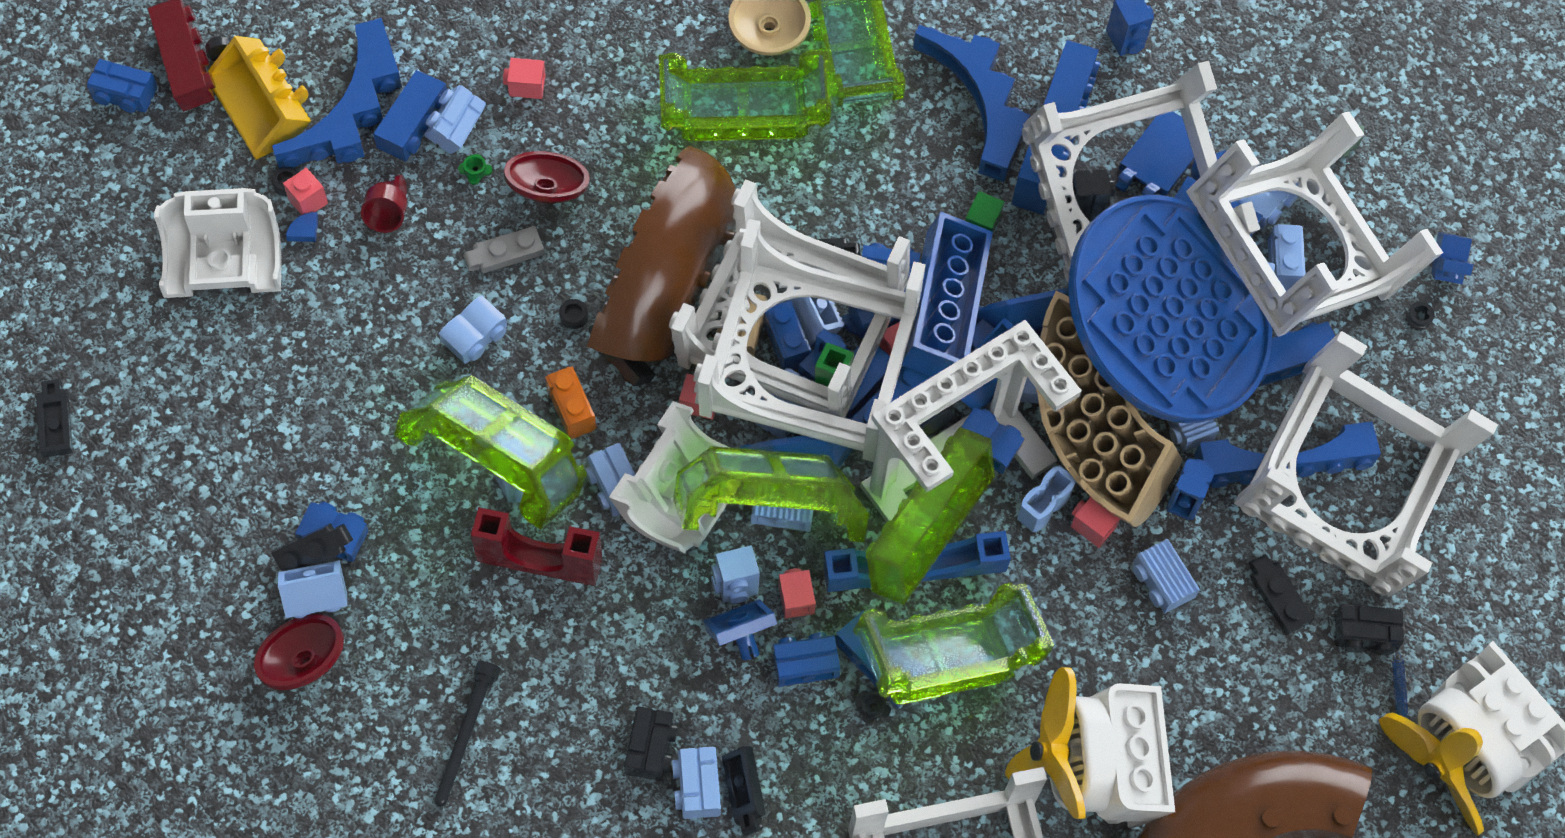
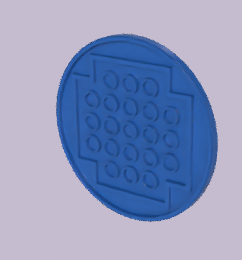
(1166, 311)

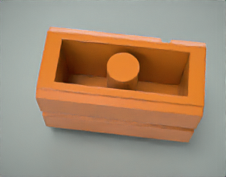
(570, 402)

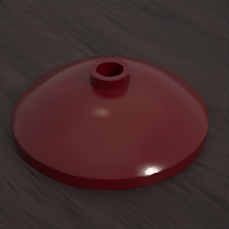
(546, 177)
(299, 652)

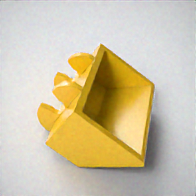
(258, 95)

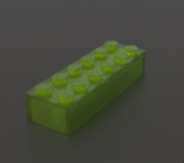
(930, 519)

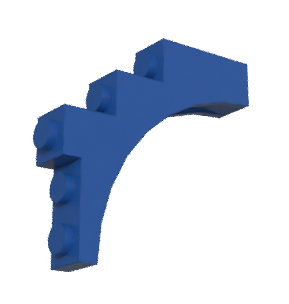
(990, 90)
(358, 108)

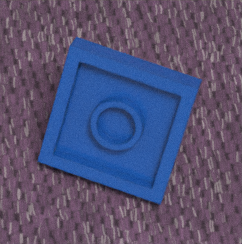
(740, 625)

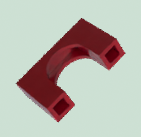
(502, 546)

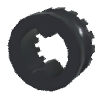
(1414, 322)

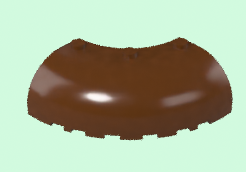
(668, 258)
(1269, 798)

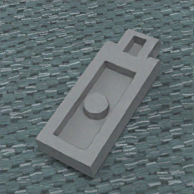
(504, 250)

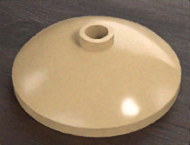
(786, 17)

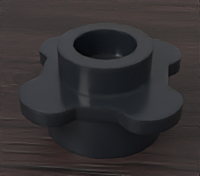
(869, 698)

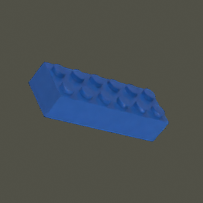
(1070, 92)
(950, 294)

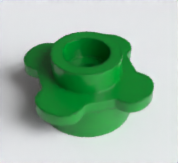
(471, 162)

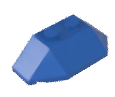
(1015, 310)
(803, 445)

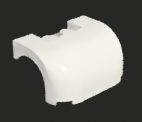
(218, 242)
(648, 496)

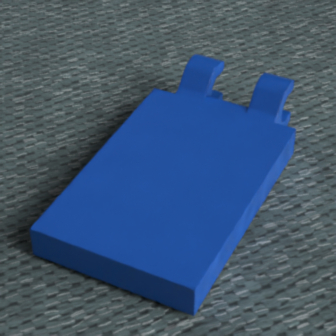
(1158, 156)

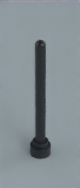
(485, 674)

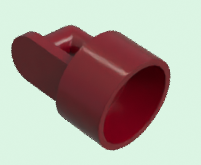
(385, 205)

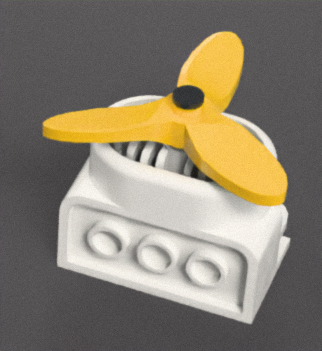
(1481, 732)
(1103, 751)

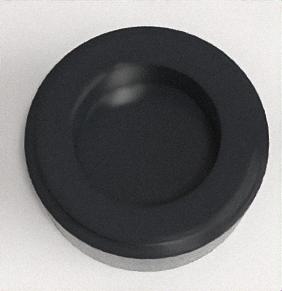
(215, 47)
(279, 177)
(573, 314)

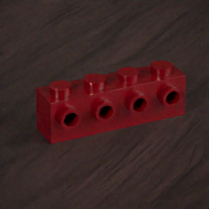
(181, 54)

